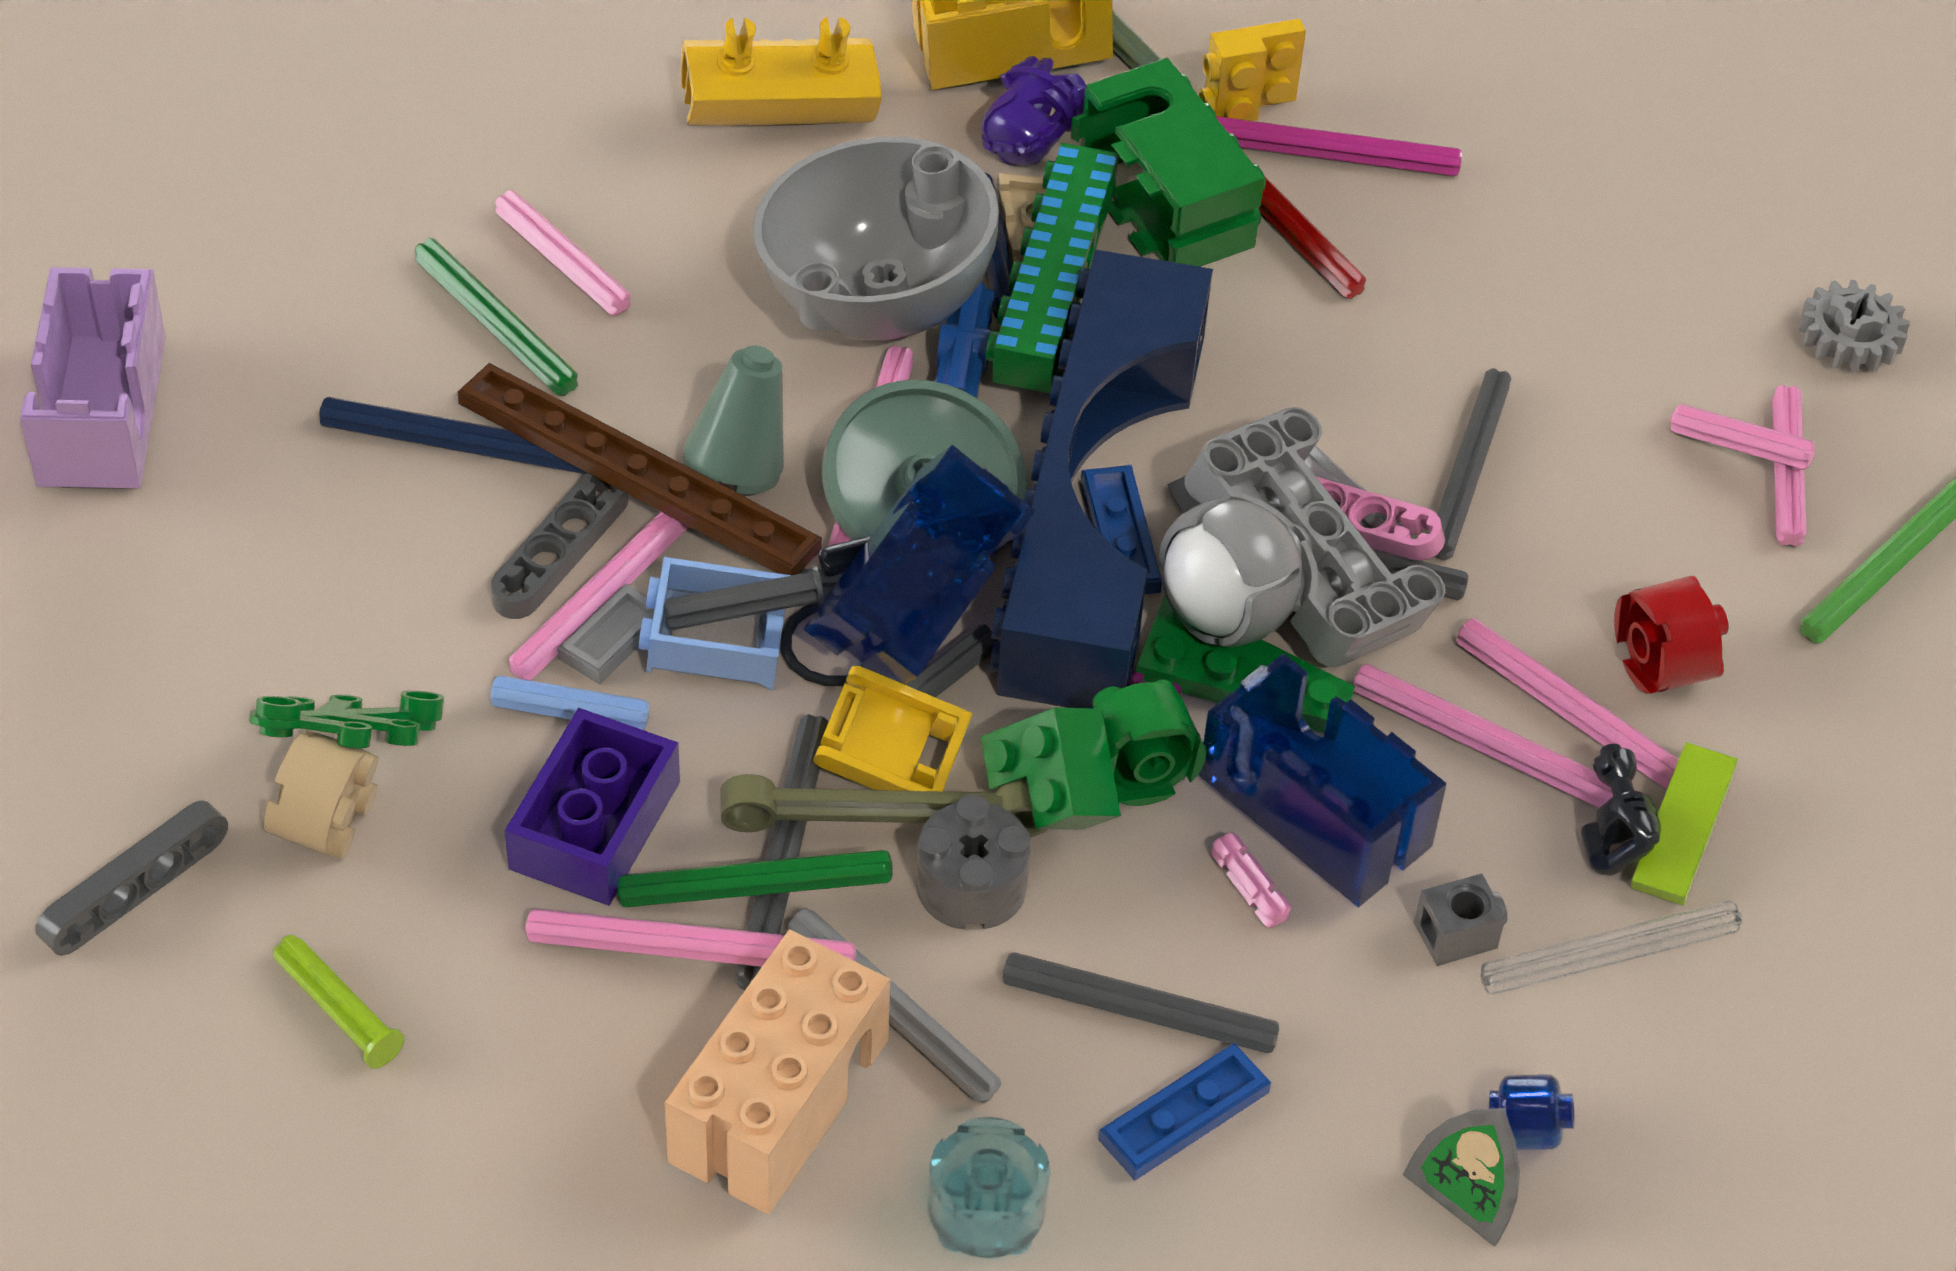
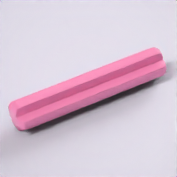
(1743, 436)

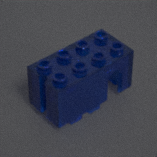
(920, 567)
(1335, 800)

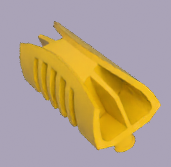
(780, 80)

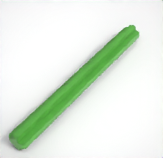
(1881, 566)

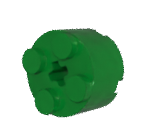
(1149, 740)

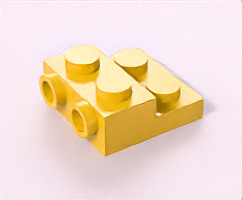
(1252, 68)

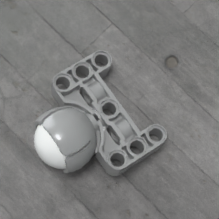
(1279, 545)

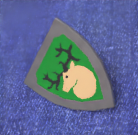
(1471, 1170)

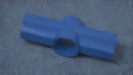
(964, 342)

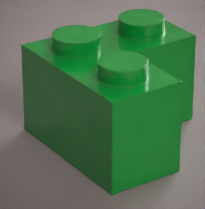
(1064, 762)

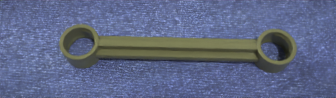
(755, 804)

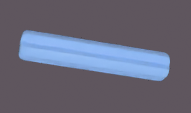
(564, 701)

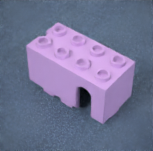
(94, 379)

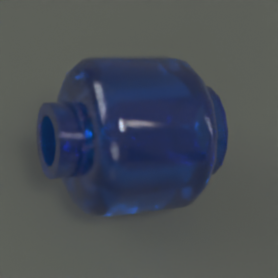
(1534, 1110)

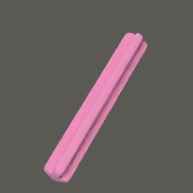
(563, 253)
(1789, 480)

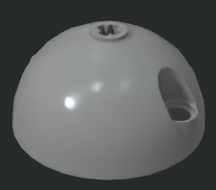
(859, 253)

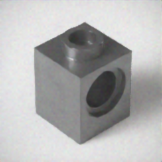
(1454, 937)

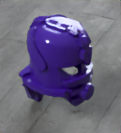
(1020, 120)

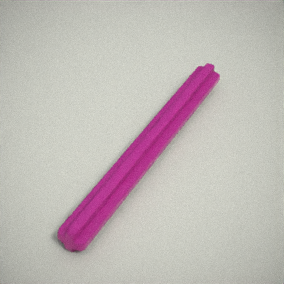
(1344, 147)

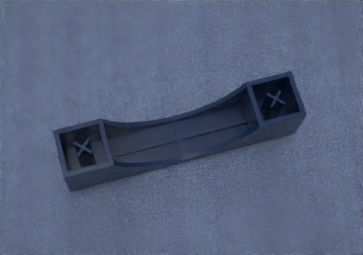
(1071, 593)

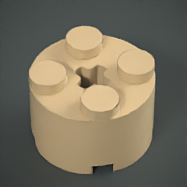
(321, 793)

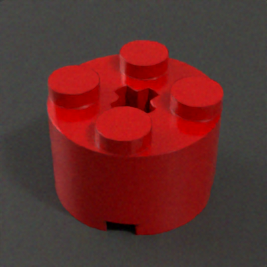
(1671, 635)

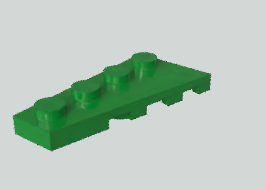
(1217, 670)

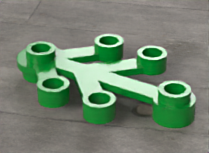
(347, 718)

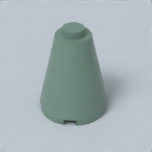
(741, 425)

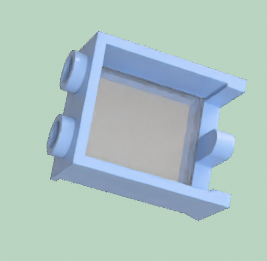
(726, 649)

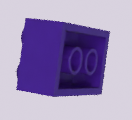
(593, 806)

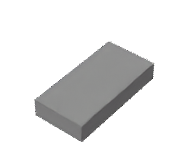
(607, 635)

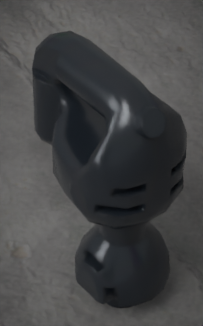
(1621, 817)

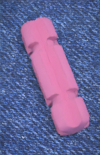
(1251, 880)

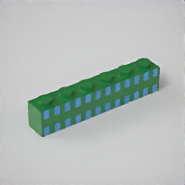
(1046, 281)

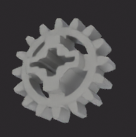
(1854, 326)

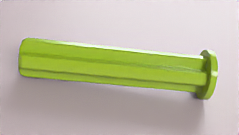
(339, 1002)

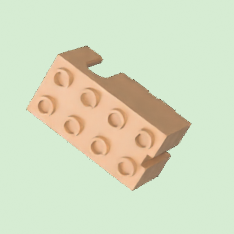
(777, 1070)

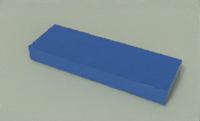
(1120, 517)
(1184, 1111)

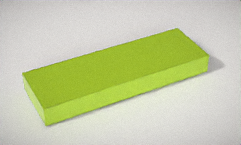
(1686, 823)

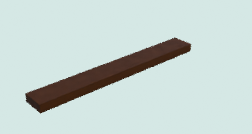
(640, 471)

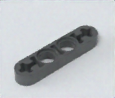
(553, 538)
(131, 878)

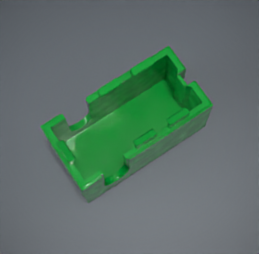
(1197, 182)

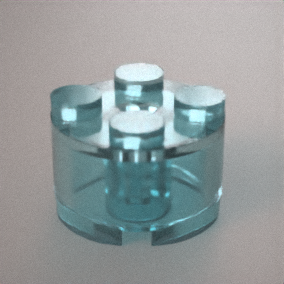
(988, 1189)

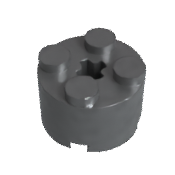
(973, 863)

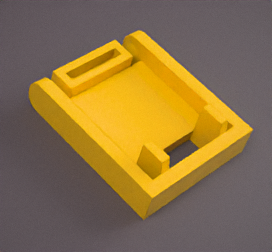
(883, 730)

